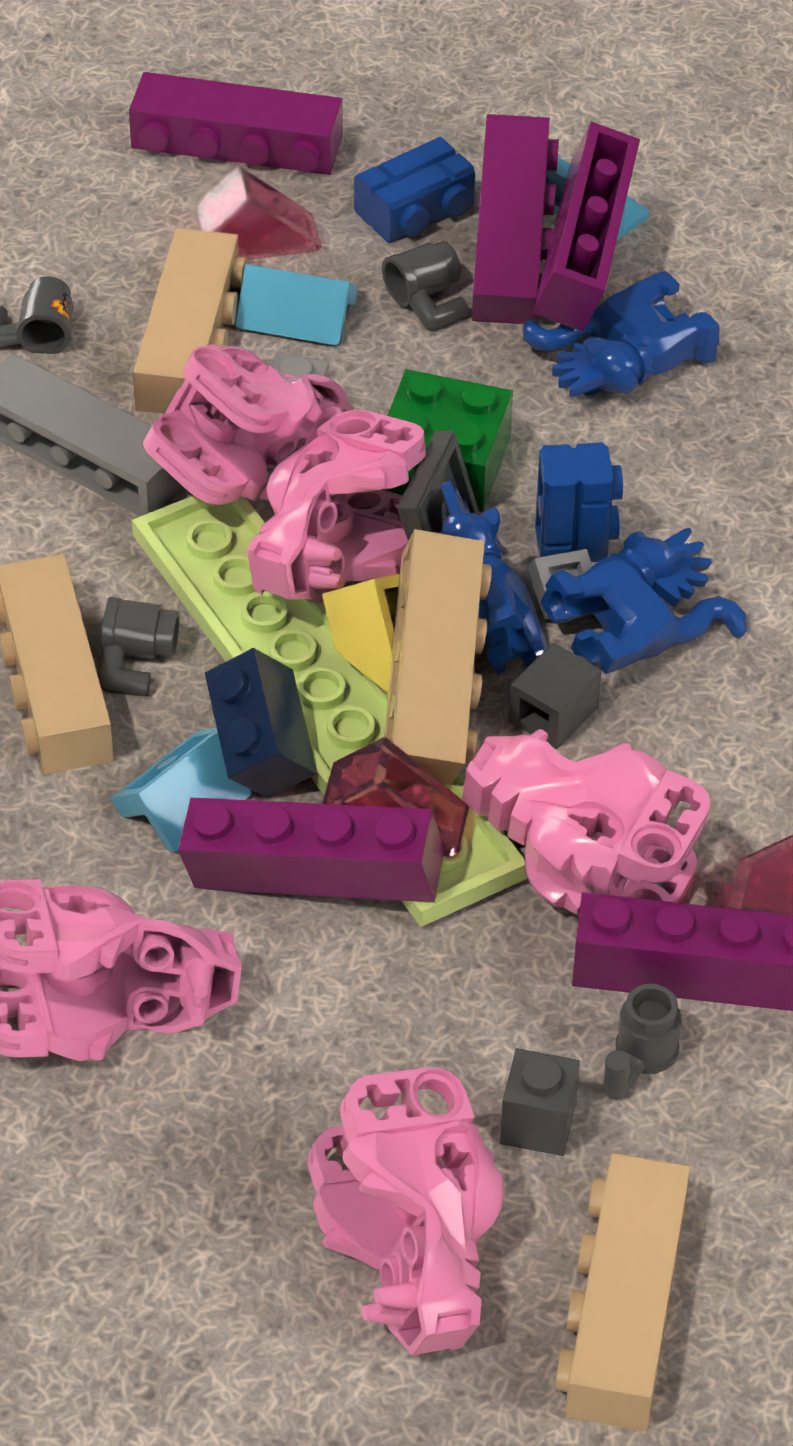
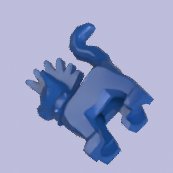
(632, 340)
(627, 601)
(508, 608)

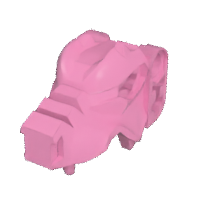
(237, 422)
(323, 541)
(590, 820)
(102, 971)
(407, 1208)

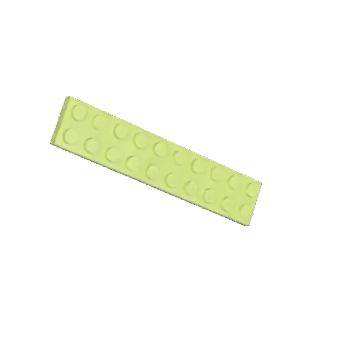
(207, 566)

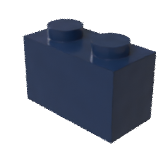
(260, 723)

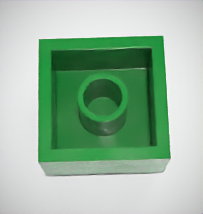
(472, 410)

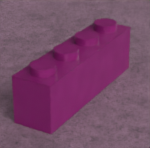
(236, 123)
(512, 216)
(587, 226)
(312, 849)
(687, 949)

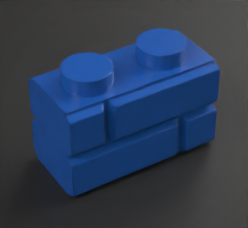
(414, 190)
(577, 499)

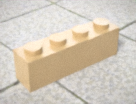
(187, 312)
(436, 650)
(53, 666)
(626, 1293)

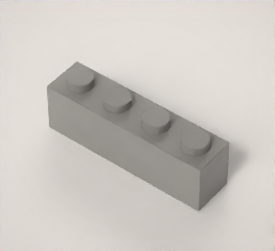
(81, 437)

